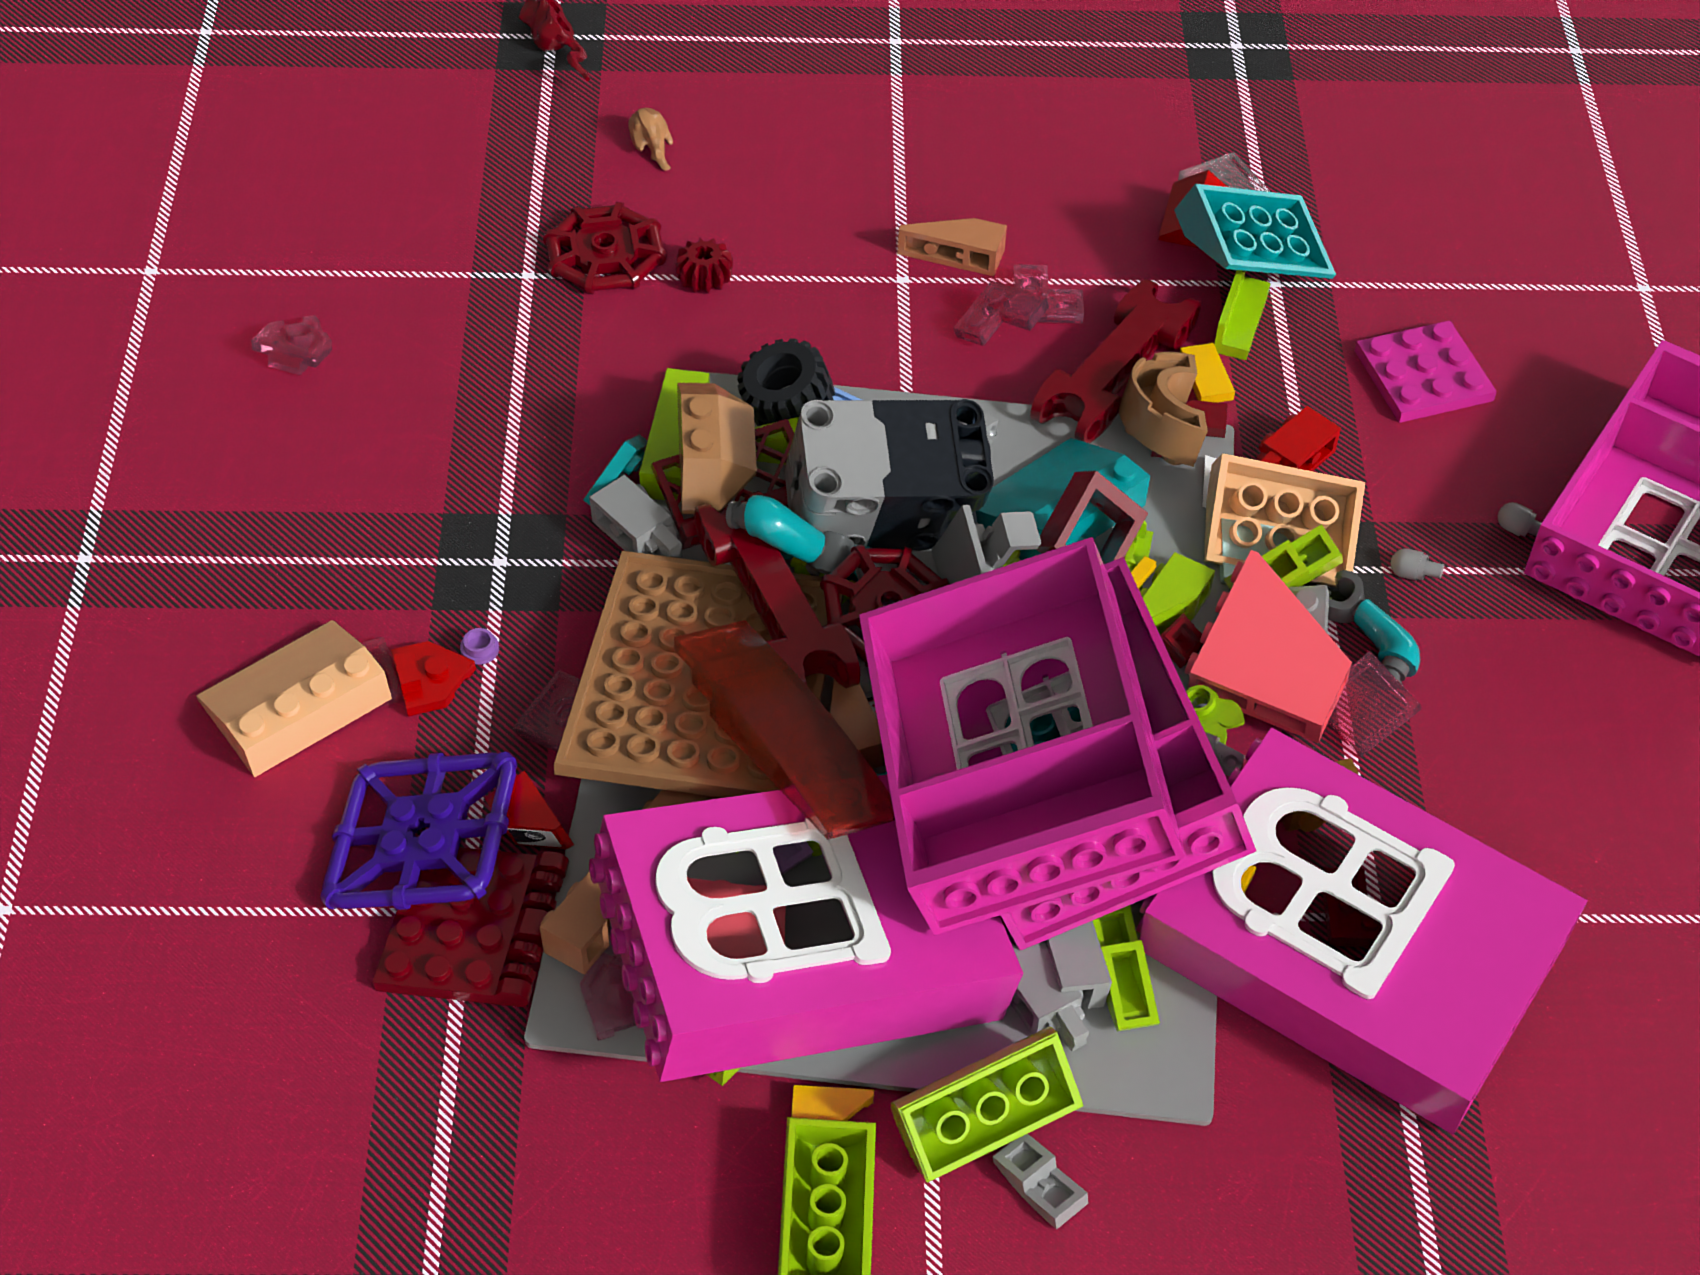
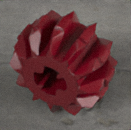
(704, 265)

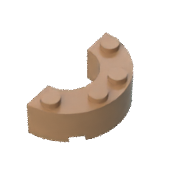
(1157, 409)

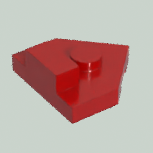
(429, 675)

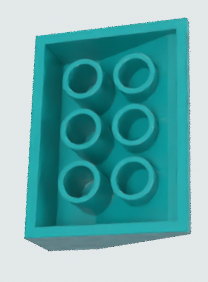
(1254, 231)
(1043, 482)

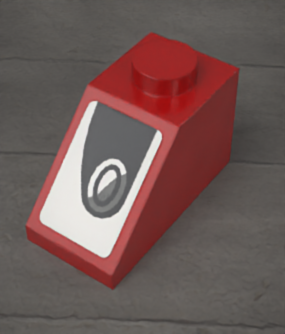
(531, 817)

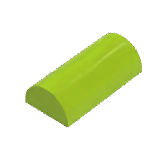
(987, 1104)
(827, 1198)

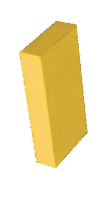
(1212, 380)

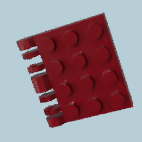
(468, 945)

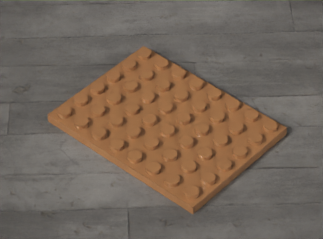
(636, 701)

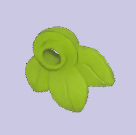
(1217, 714)

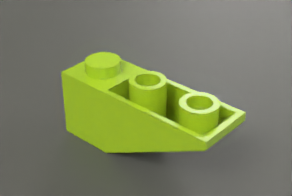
(1177, 589)

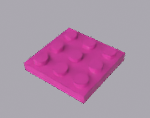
(1425, 371)

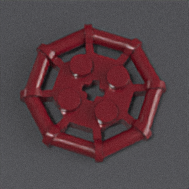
(598, 227)
(874, 585)

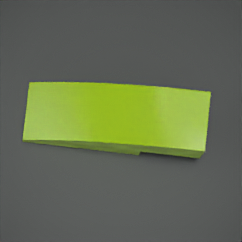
(1303, 558)
(1131, 991)

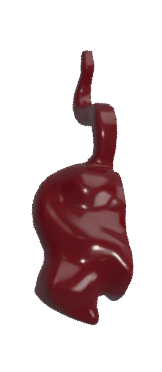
(553, 31)

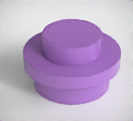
(479, 646)

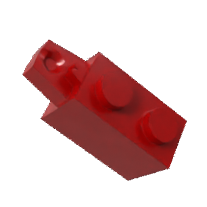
(1301, 441)

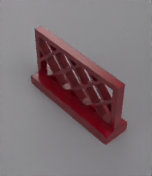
(686, 528)

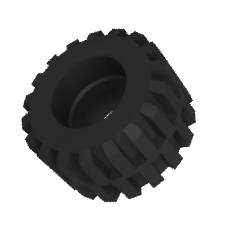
(779, 367)

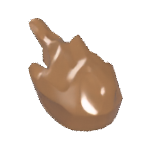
(650, 129)

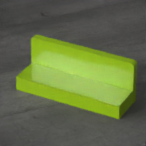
(1241, 315)

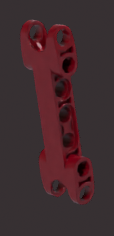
(1092, 389)
(778, 600)

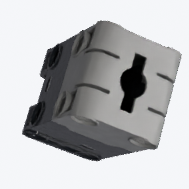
(888, 468)

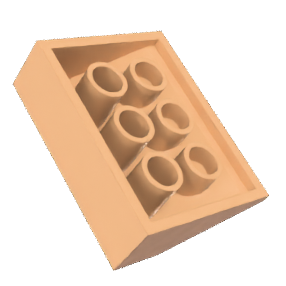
(1282, 498)
(296, 696)

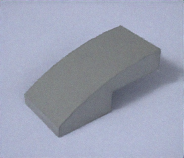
(1039, 1181)

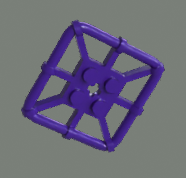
(435, 847)

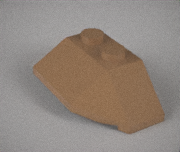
(714, 445)

